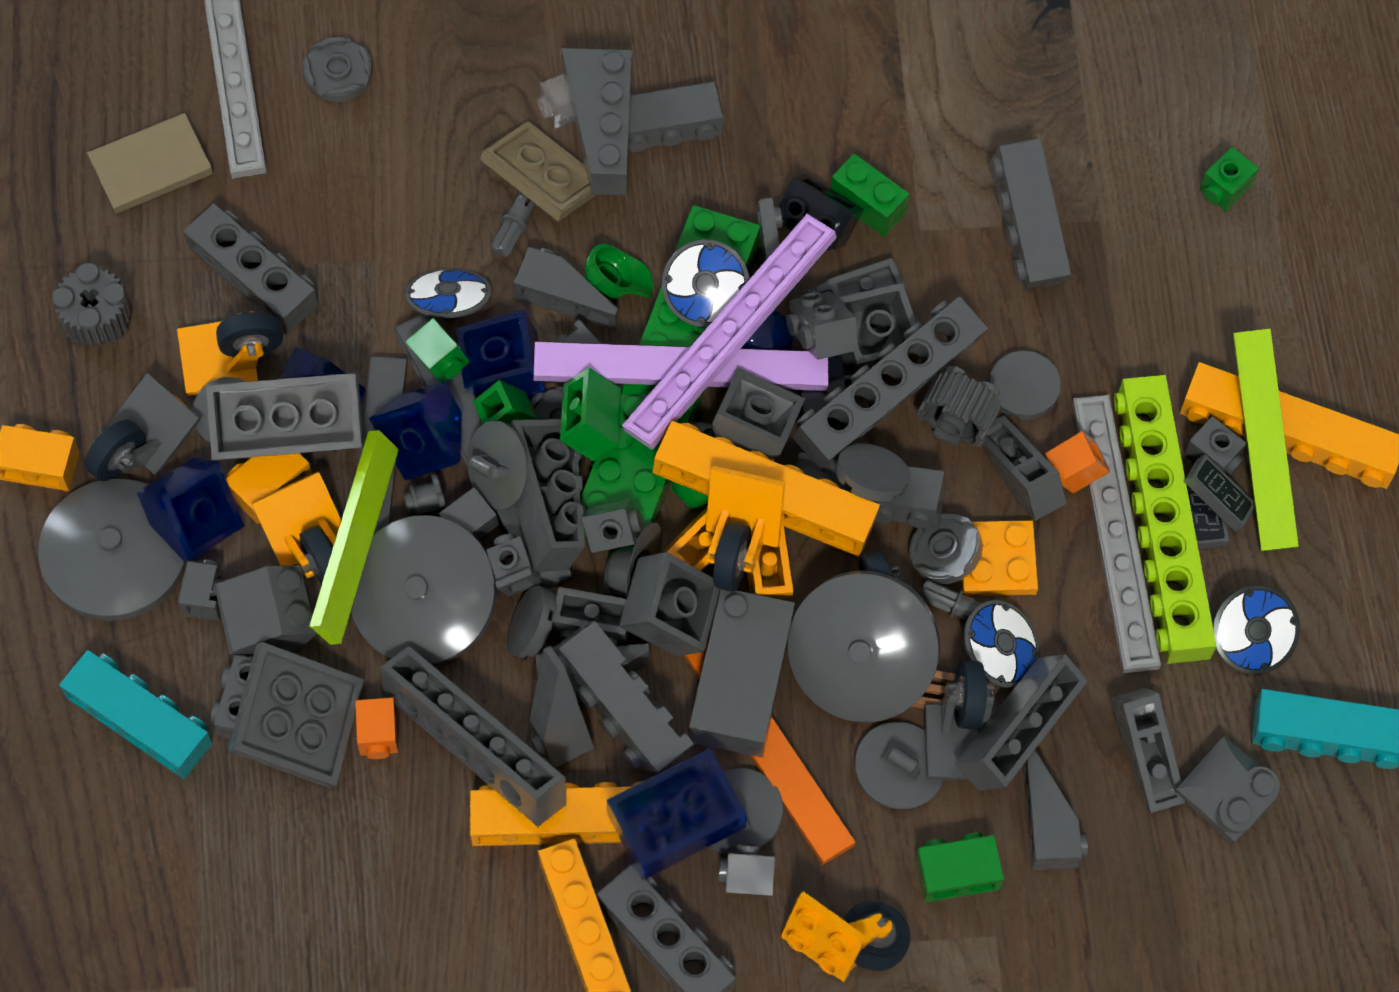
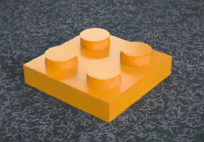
(1005, 562)

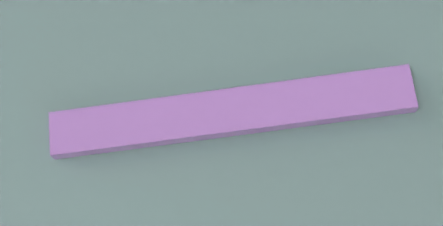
(729, 331)
(651, 363)

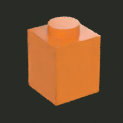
(1078, 462)
(376, 727)

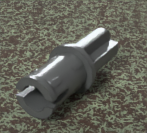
(512, 226)
(948, 599)

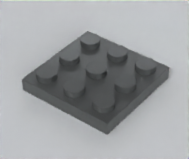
(295, 715)

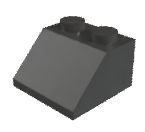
(266, 608)

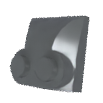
(757, 414)
(1229, 789)

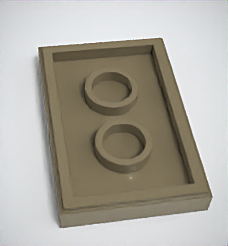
(150, 163)
(540, 170)

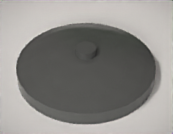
(105, 554)
(425, 589)
(864, 646)

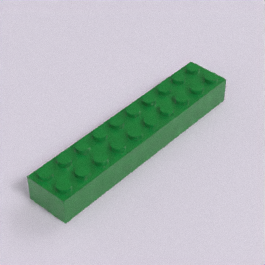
(629, 466)

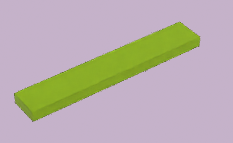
(1265, 440)
(354, 538)

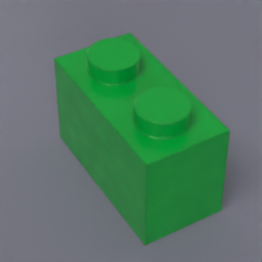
(879, 196)
(590, 414)
(959, 867)

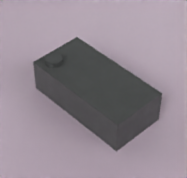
(284, 416)
(741, 672)

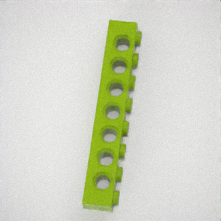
(1152, 398)

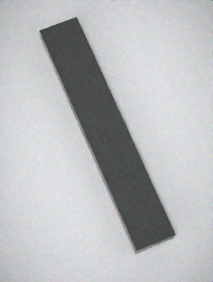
(385, 382)

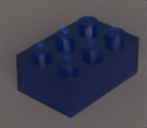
(676, 813)

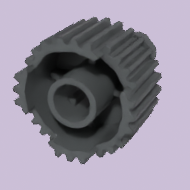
(92, 306)
(960, 407)

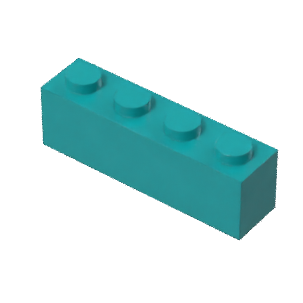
(137, 714)
(1326, 728)

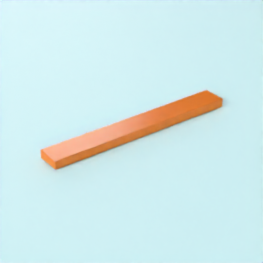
(797, 788)

